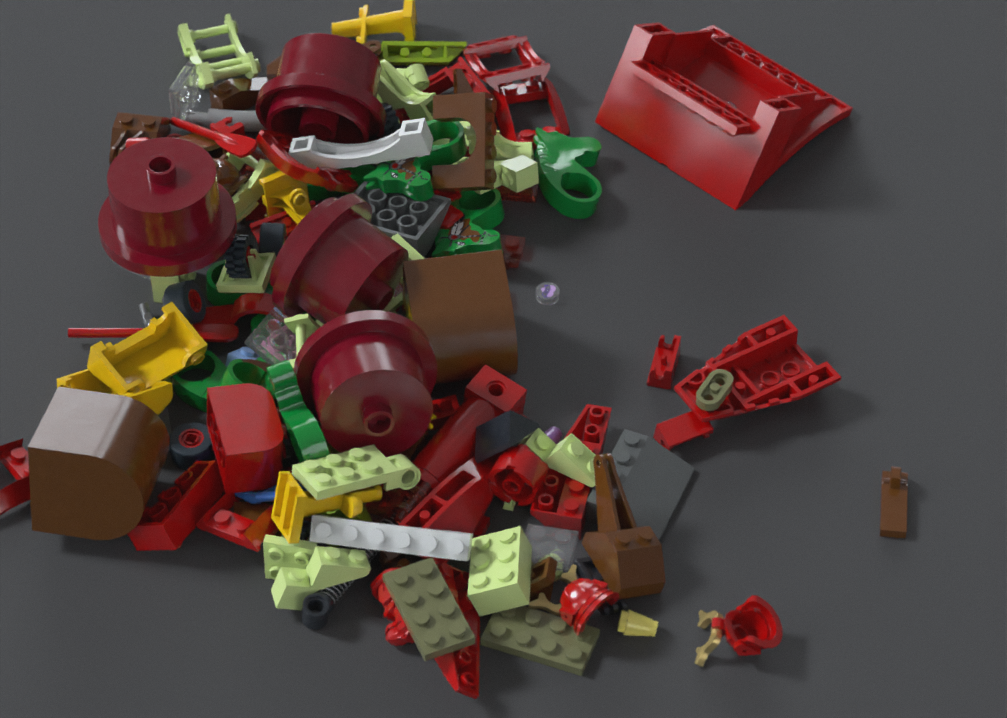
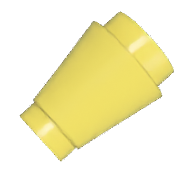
(635, 624)

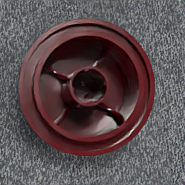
(324, 90)
(165, 209)
(336, 262)
(368, 380)

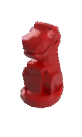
(396, 632)

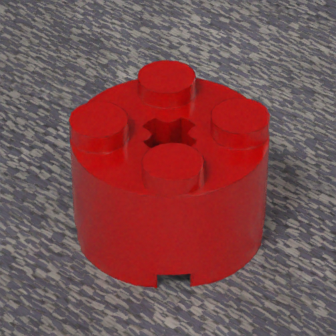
(517, 475)

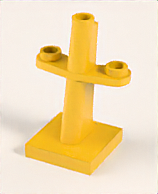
(397, 21)
(285, 194)
(294, 504)

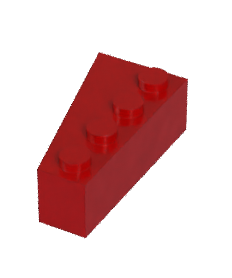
(178, 508)

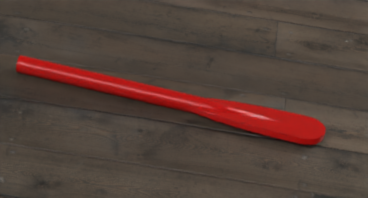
(233, 143)
(208, 332)

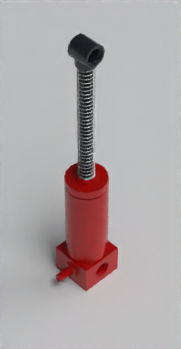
(452, 446)

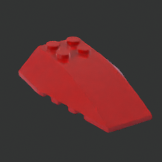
(765, 371)

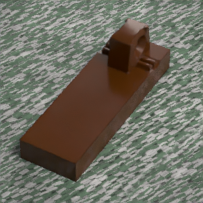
(893, 503)

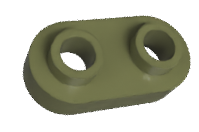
(710, 393)

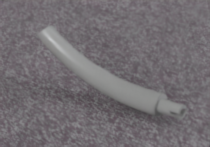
(247, 118)

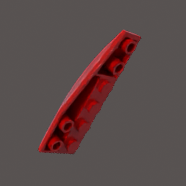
(561, 498)
(456, 502)
(462, 665)

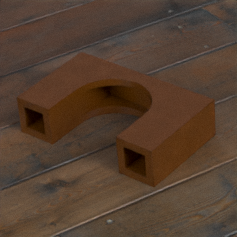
(478, 170)

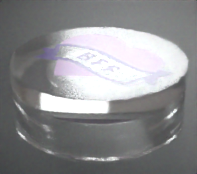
(547, 293)

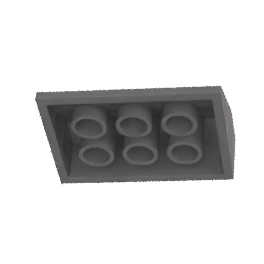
(411, 219)
(650, 478)

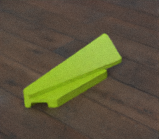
(420, 52)

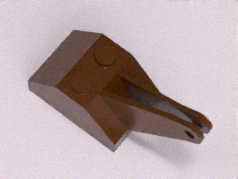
(135, 126)
(622, 552)

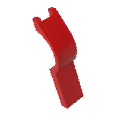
(245, 304)

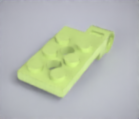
(355, 471)

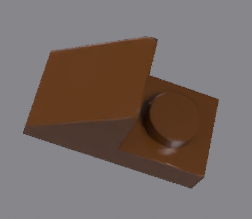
(542, 578)

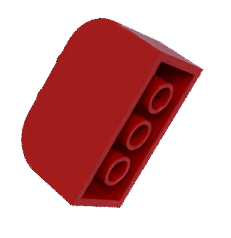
(246, 436)

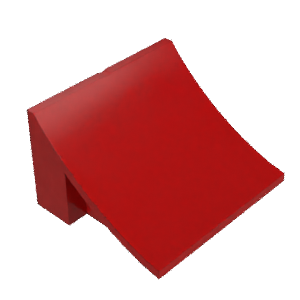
(674, 108)

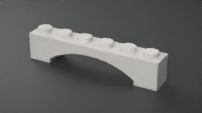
(409, 141)
(391, 537)

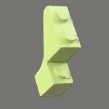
(400, 93)
(505, 148)
(513, 173)
(567, 457)
(325, 569)

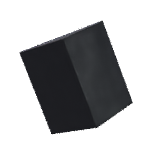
(501, 434)

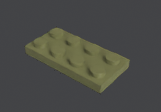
(428, 609)
(540, 638)

